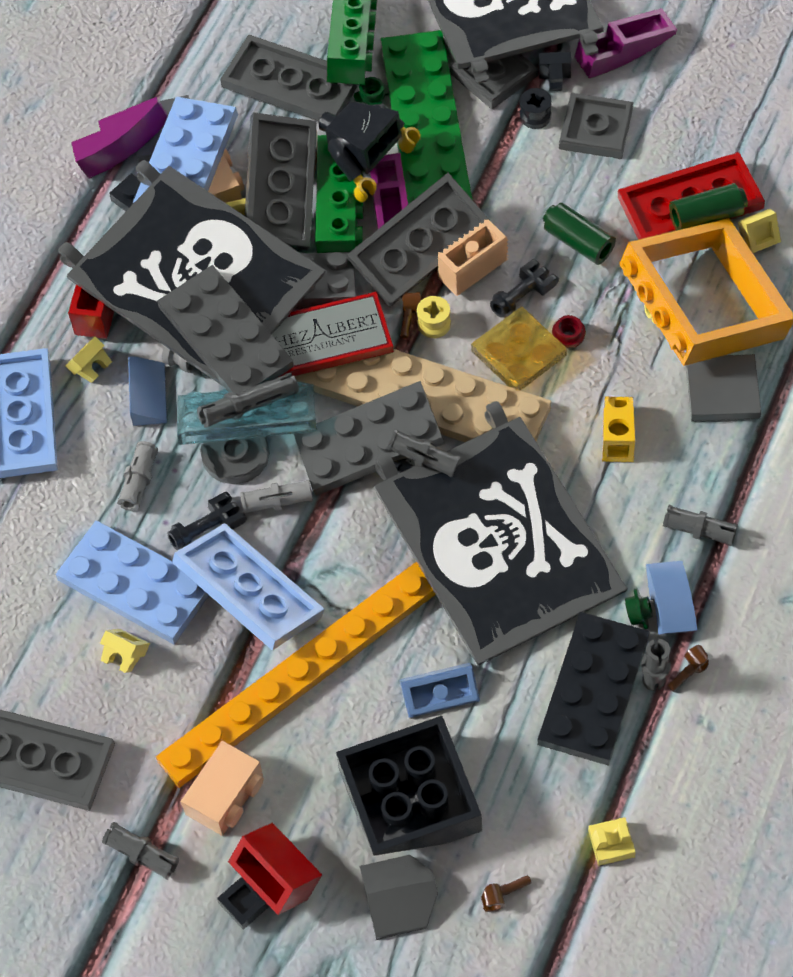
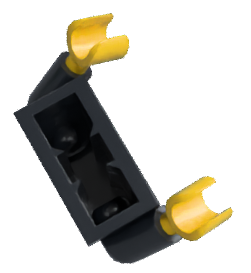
(362, 138)

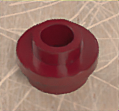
(569, 324)

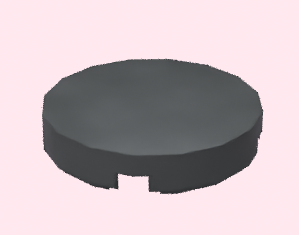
(236, 459)

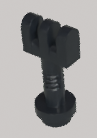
(504, 303)
(221, 512)

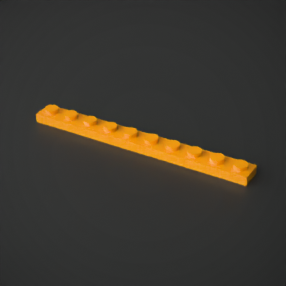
(297, 674)

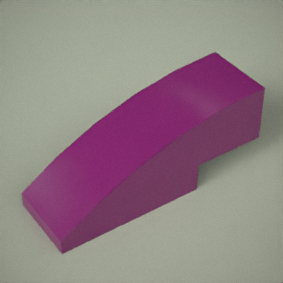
(626, 41)
(119, 137)
(391, 189)

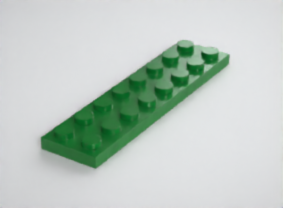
(425, 100)

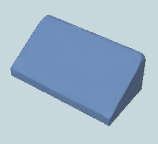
(147, 391)
(439, 690)

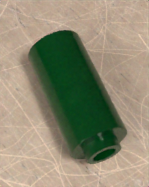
(708, 206)
(579, 233)

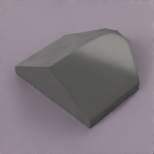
(399, 895)

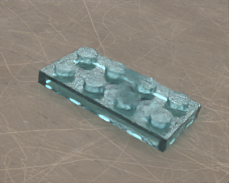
(281, 417)

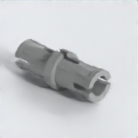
(137, 476)
(300, 491)

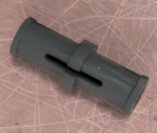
(446, 461)
(700, 525)
(656, 664)
(140, 850)

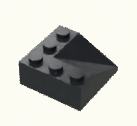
(410, 789)

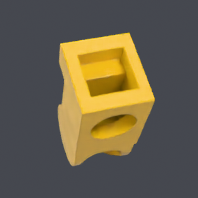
(618, 430)

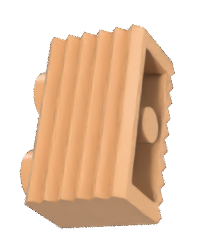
(472, 257)

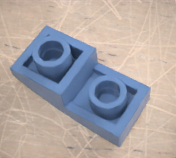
(672, 597)

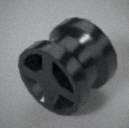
(530, 115)

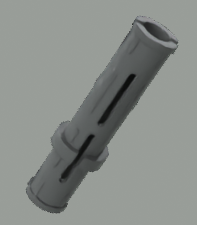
(236, 404)

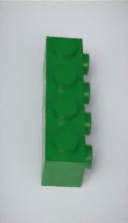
(351, 40)
(335, 206)

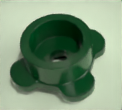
(372, 92)
(638, 609)

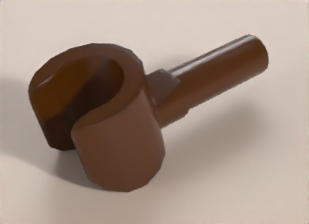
(410, 305)
(698, 663)
(493, 893)

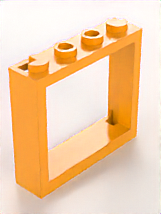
(746, 272)

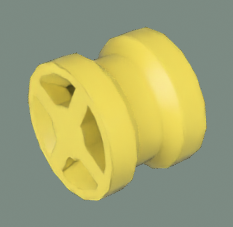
(439, 323)

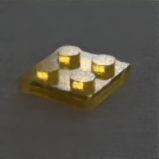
(519, 349)

